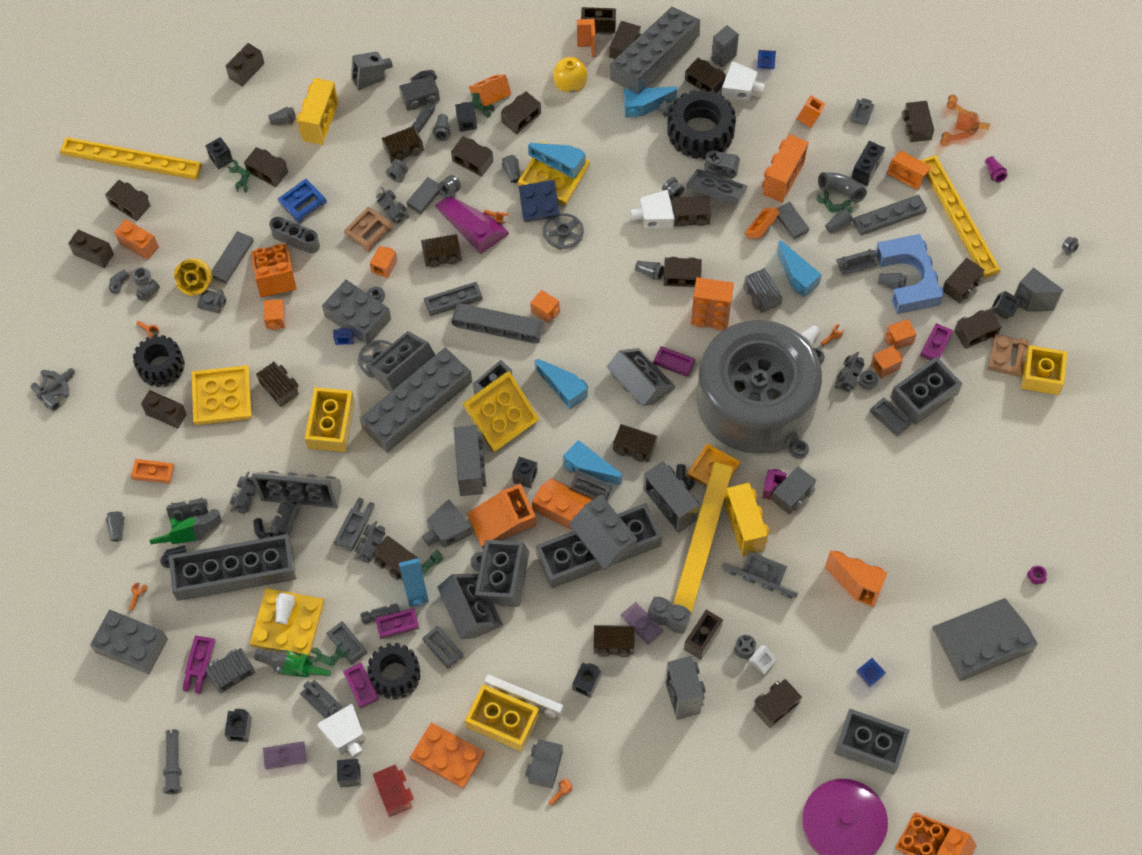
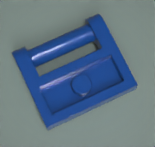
(298, 196)

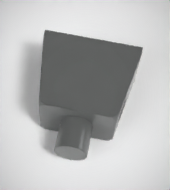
(368, 69)
(446, 526)

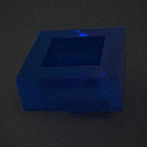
(766, 59)
(343, 336)
(871, 672)

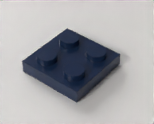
(539, 201)

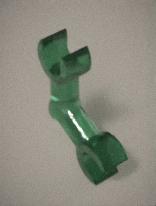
(475, 99)
(244, 178)
(830, 206)
(435, 558)
(331, 661)

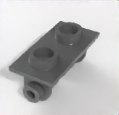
(387, 200)
(857, 262)
(845, 378)
(240, 499)
(183, 511)
(289, 512)
(372, 535)
(320, 699)

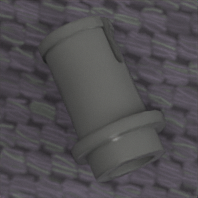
(143, 293)

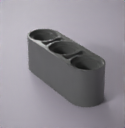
(289, 228)

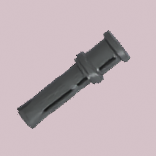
(172, 771)

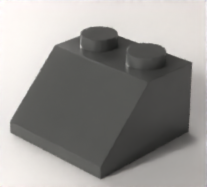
(1038, 292)

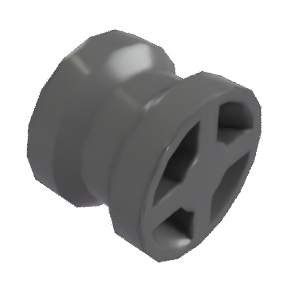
(397, 170)
(449, 186)
(674, 189)
(745, 642)

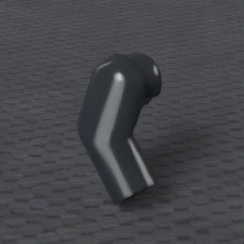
(425, 73)
(680, 474)
(259, 529)
(165, 558)

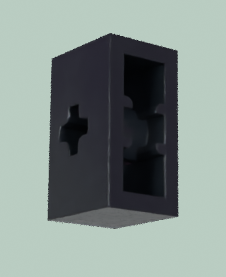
(868, 163)

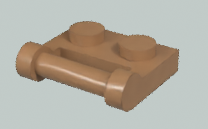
(364, 225)
(1001, 355)

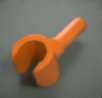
(497, 215)
(148, 328)
(835, 334)
(136, 593)
(565, 786)

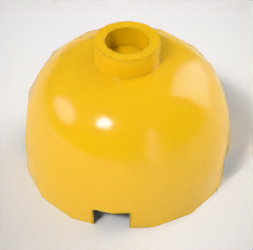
(570, 74)
(193, 276)

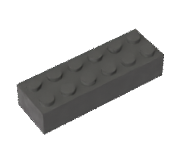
(654, 50)
(416, 399)
(569, 559)
(232, 567)

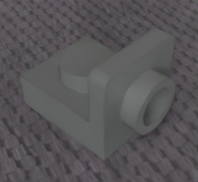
(862, 111)
(212, 301)

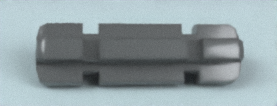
(423, 116)
(366, 616)

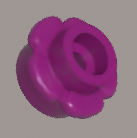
(1037, 570)

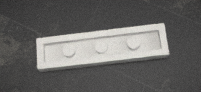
(549, 707)

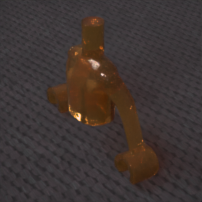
(966, 121)

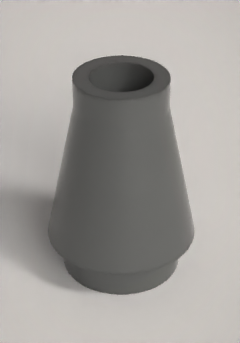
(283, 116)
(442, 130)
(511, 167)
(839, 221)
(650, 269)
(892, 280)
(115, 525)

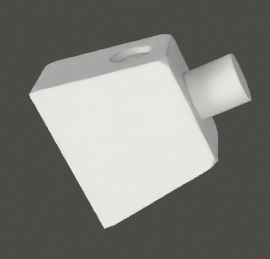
(741, 83)
(655, 211)
(343, 731)

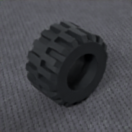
(155, 348)
(391, 655)

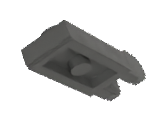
(353, 525)

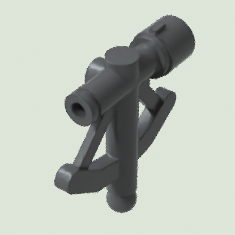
(45, 392)

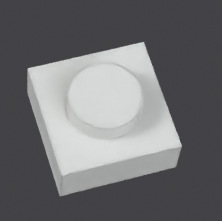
(762, 659)

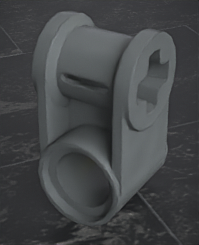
(723, 165)

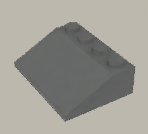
(305, 489)
(985, 638)

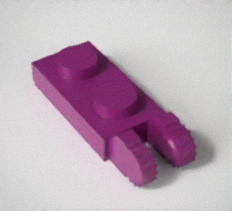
(198, 661)

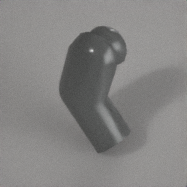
(116, 281)

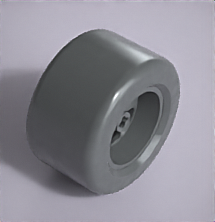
(761, 424)

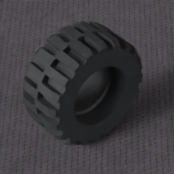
(701, 105)

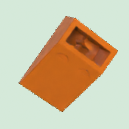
(273, 270)
(502, 515)
(856, 577)
(932, 837)

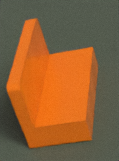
(586, 34)
(492, 89)
(908, 169)

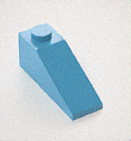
(647, 100)
(560, 157)
(799, 272)
(563, 383)
(584, 459)
(414, 583)

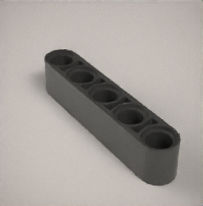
(497, 323)

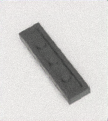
(889, 215)

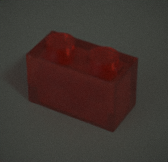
(392, 790)

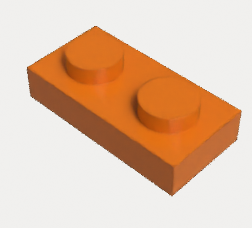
(762, 222)
(152, 471)

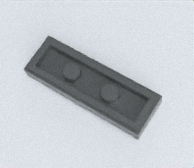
(231, 257)
(449, 299)

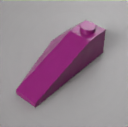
(474, 225)

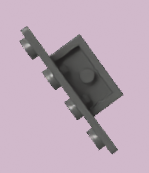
(764, 571)

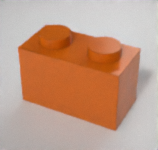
(136, 239)

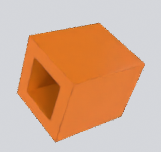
(810, 111)
(383, 261)
(545, 306)
(274, 314)
(900, 334)
(887, 361)

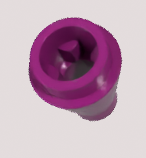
(996, 170)

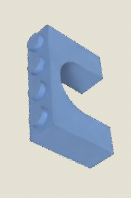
(911, 251)

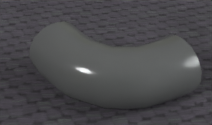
(842, 184)

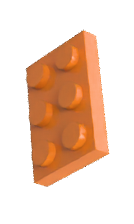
(447, 755)

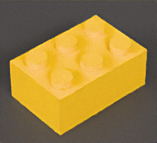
(317, 111)
(329, 419)
(746, 518)
(502, 718)

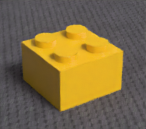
(1044, 370)

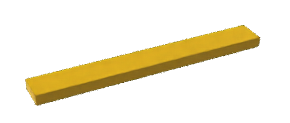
(131, 158)
(960, 217)
(703, 536)

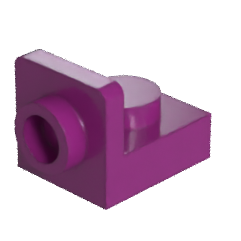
(772, 478)

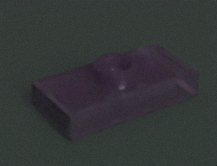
(643, 623)
(285, 755)

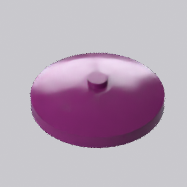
(844, 819)

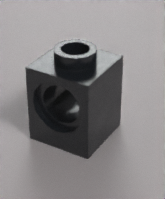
(466, 116)
(219, 153)
(1005, 305)
(525, 472)
(586, 688)
(238, 734)
(348, 772)

